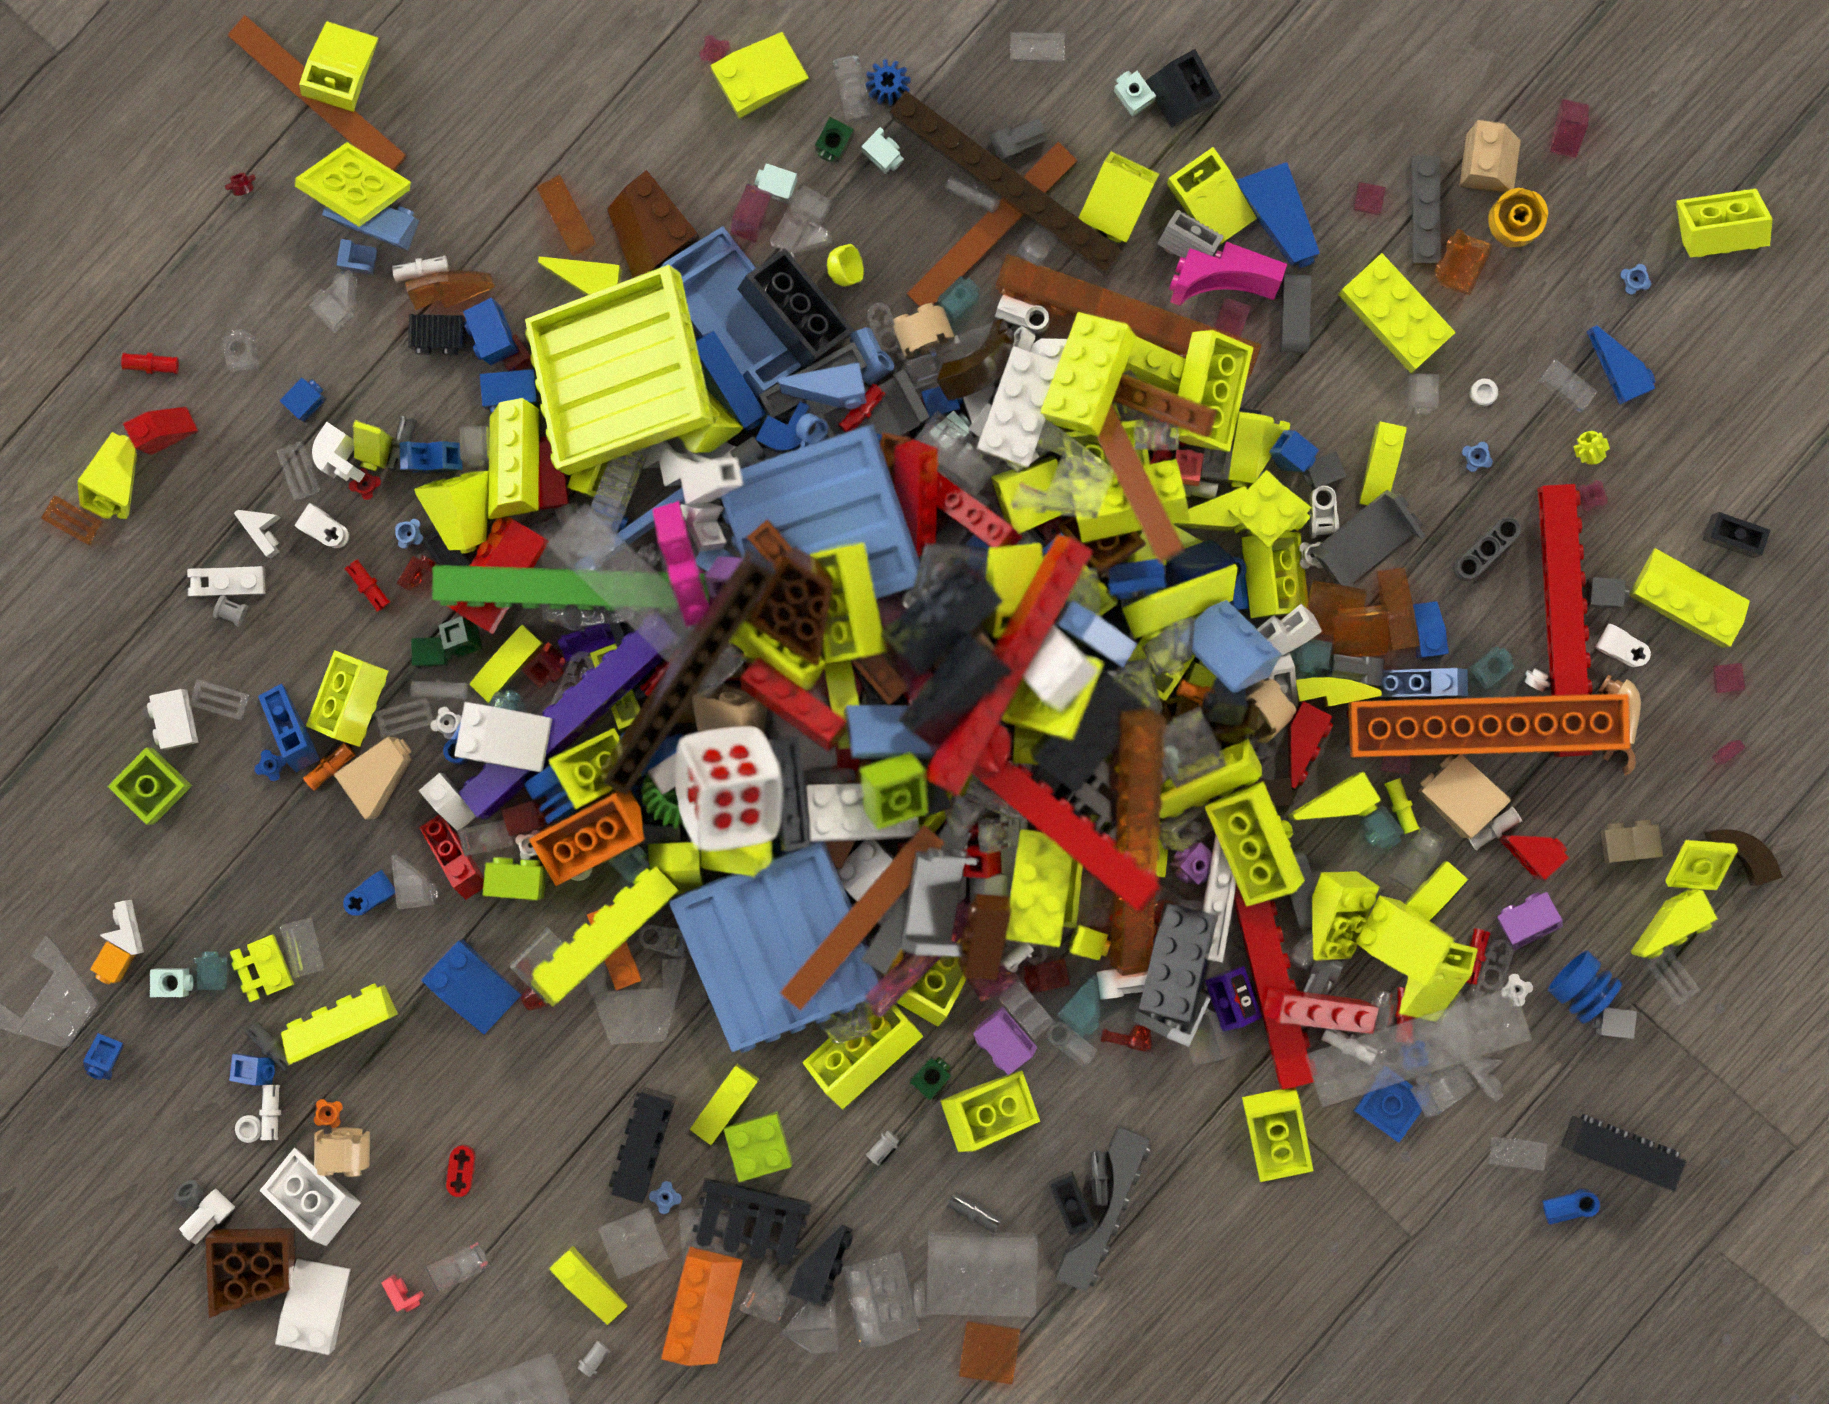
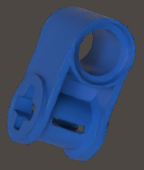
(373, 893)

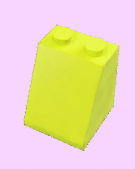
(1118, 197)
(1039, 476)

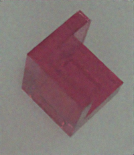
(1232, 317)

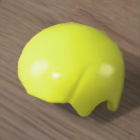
(845, 265)

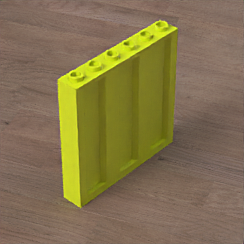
(618, 371)

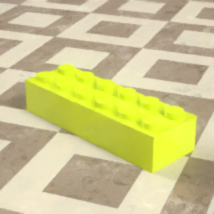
(608, 932)

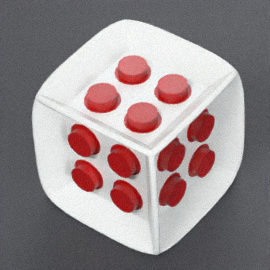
(728, 788)

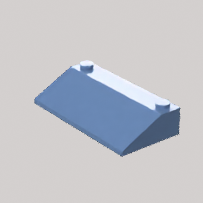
(710, 279)

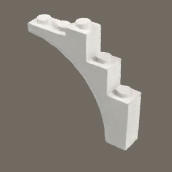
(700, 477)

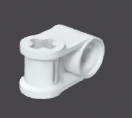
(1323, 514)
(320, 525)
(1619, 644)

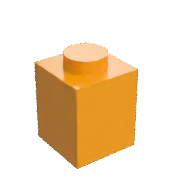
(111, 963)

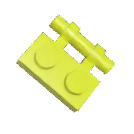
(269, 965)

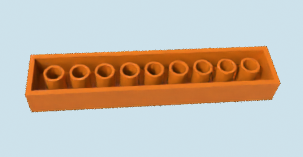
(1489, 725)

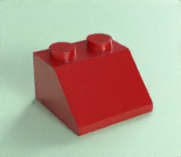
(1536, 854)

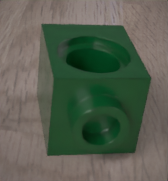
(836, 129)
(460, 637)
(429, 652)
(926, 1088)

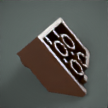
(649, 225)
(796, 605)
(247, 1266)

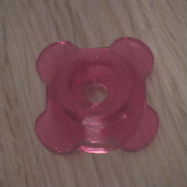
(710, 43)
(1599, 499)

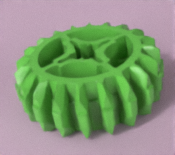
(663, 806)

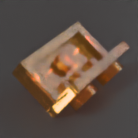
(1462, 262)

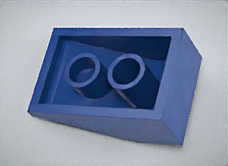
(471, 986)

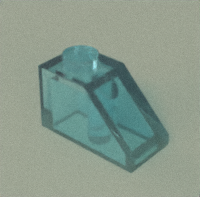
(1083, 1008)

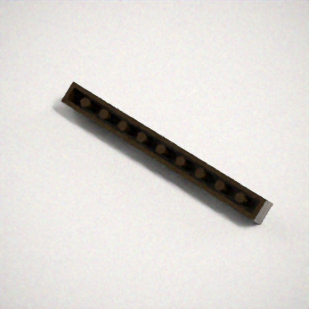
(1006, 183)
(688, 671)

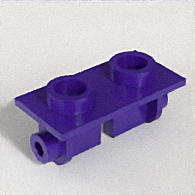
(589, 641)

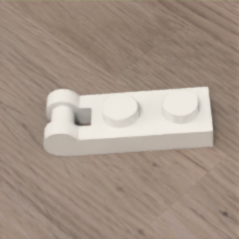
(227, 581)

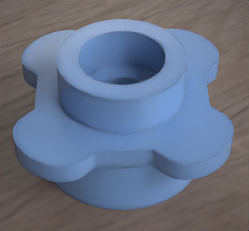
(1639, 272)
(1473, 463)
(402, 530)
(665, 1189)

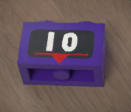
(1233, 999)

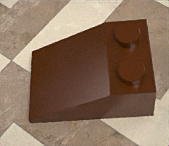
(1106, 551)

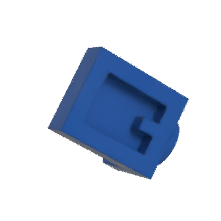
(102, 1057)
(252, 1069)

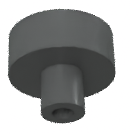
(189, 1194)

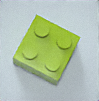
(150, 786)
(894, 791)
(514, 880)
(758, 1146)

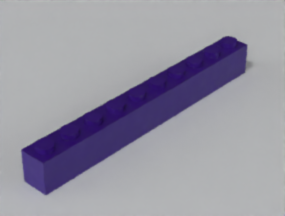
(571, 717)

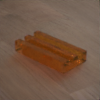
(92, 531)

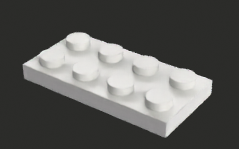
(1015, 412)
(839, 815)

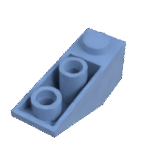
(1425, 683)

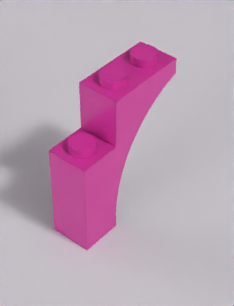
(1230, 269)
(681, 562)

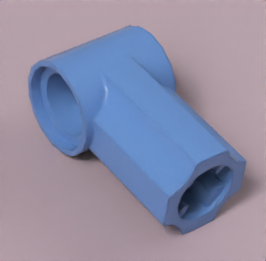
(877, 361)

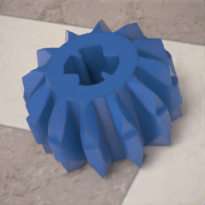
(876, 83)

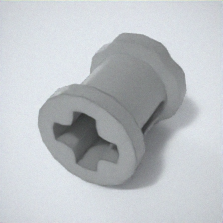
(230, 611)

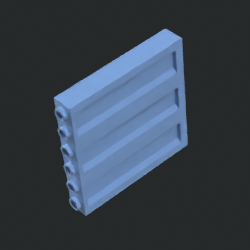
(828, 500)
(756, 935)

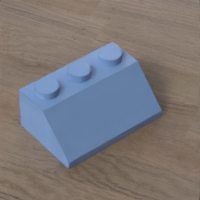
(389, 225)
(1232, 647)

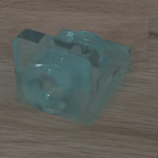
(211, 971)

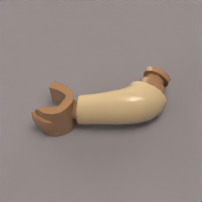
(1627, 687)

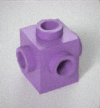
(1192, 864)

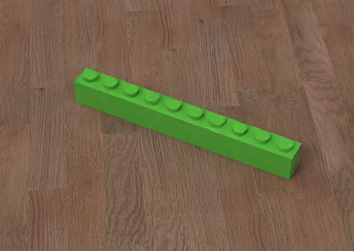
(519, 585)

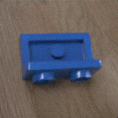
(1136, 576)

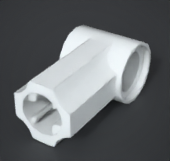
(1020, 313)
(1114, 985)
(211, 1212)

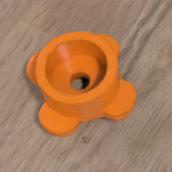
(321, 1117)

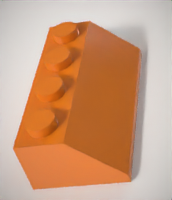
(589, 836)
(701, 1308)

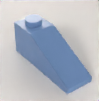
(832, 386)
(1094, 633)

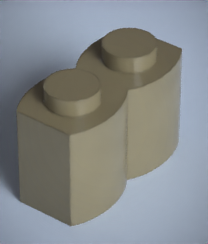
(1631, 842)

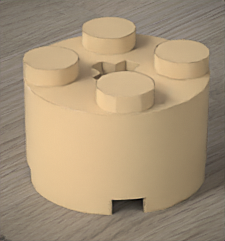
(922, 330)
(1274, 707)
(341, 1151)

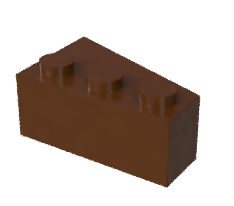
(984, 936)

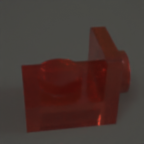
(412, 574)
(1046, 976)

